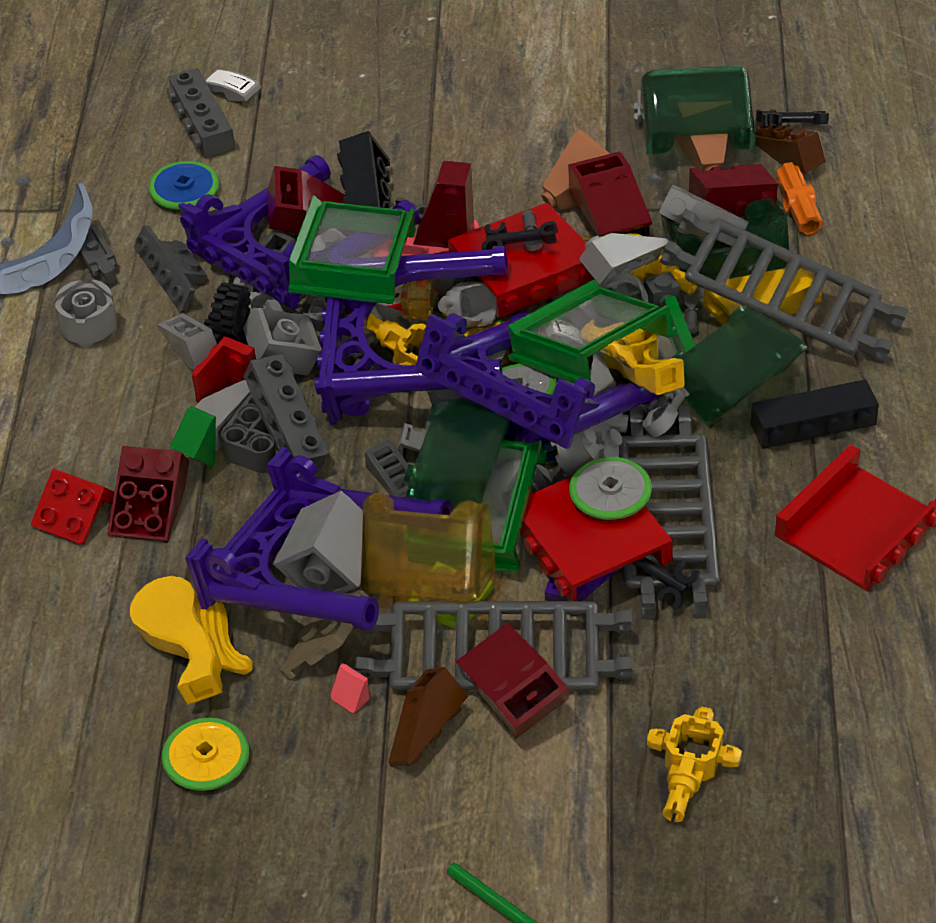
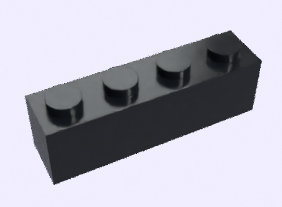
(814, 414)

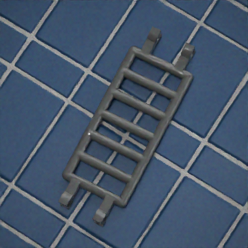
(875, 307)
(704, 507)
(619, 622)

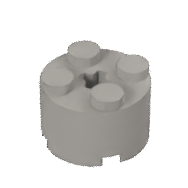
(85, 312)
(587, 446)

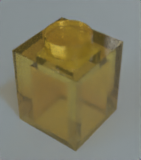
(418, 299)

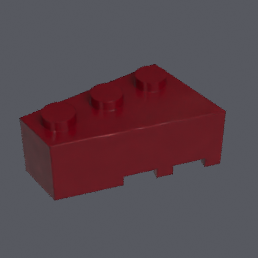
(733, 187)
(449, 206)

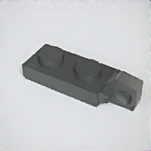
(98, 256)

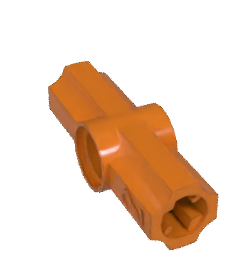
(799, 199)

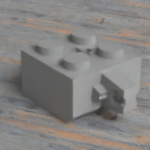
(281, 332)

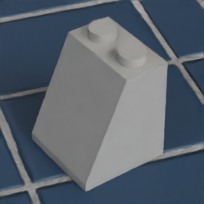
(324, 546)

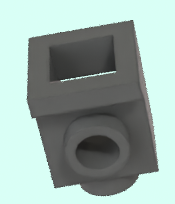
(660, 287)

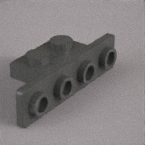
(171, 266)

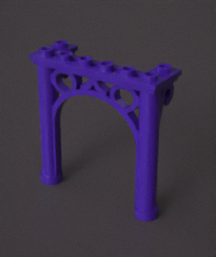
(259, 267)
(463, 367)
(351, 387)
(219, 572)

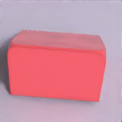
(350, 689)

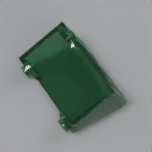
(696, 104)
(764, 220)
(736, 362)
(457, 452)

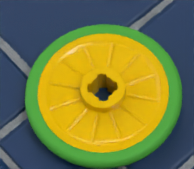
(185, 750)

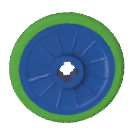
(182, 183)

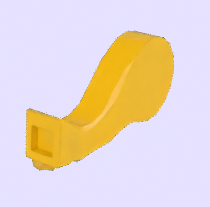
(638, 362)
(173, 622)

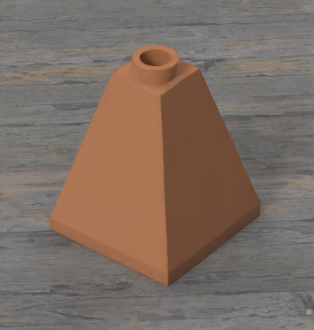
(704, 150)
(556, 185)

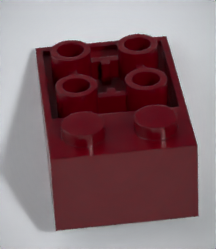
(608, 194)
(290, 197)
(147, 493)
(513, 679)

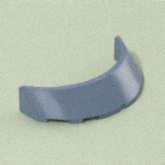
(53, 256)

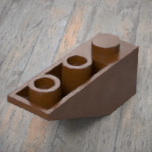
(791, 145)
(426, 709)

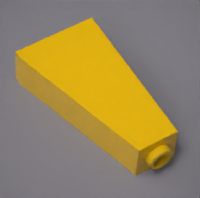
(722, 307)

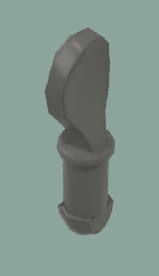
(529, 222)
(692, 302)

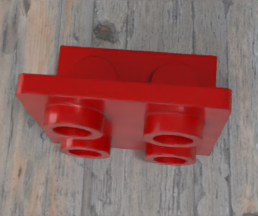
(222, 367)
(70, 506)

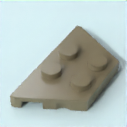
(317, 640)

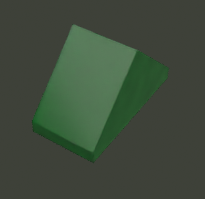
(196, 436)

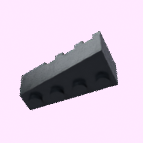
(364, 171)

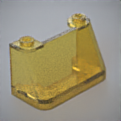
(426, 552)

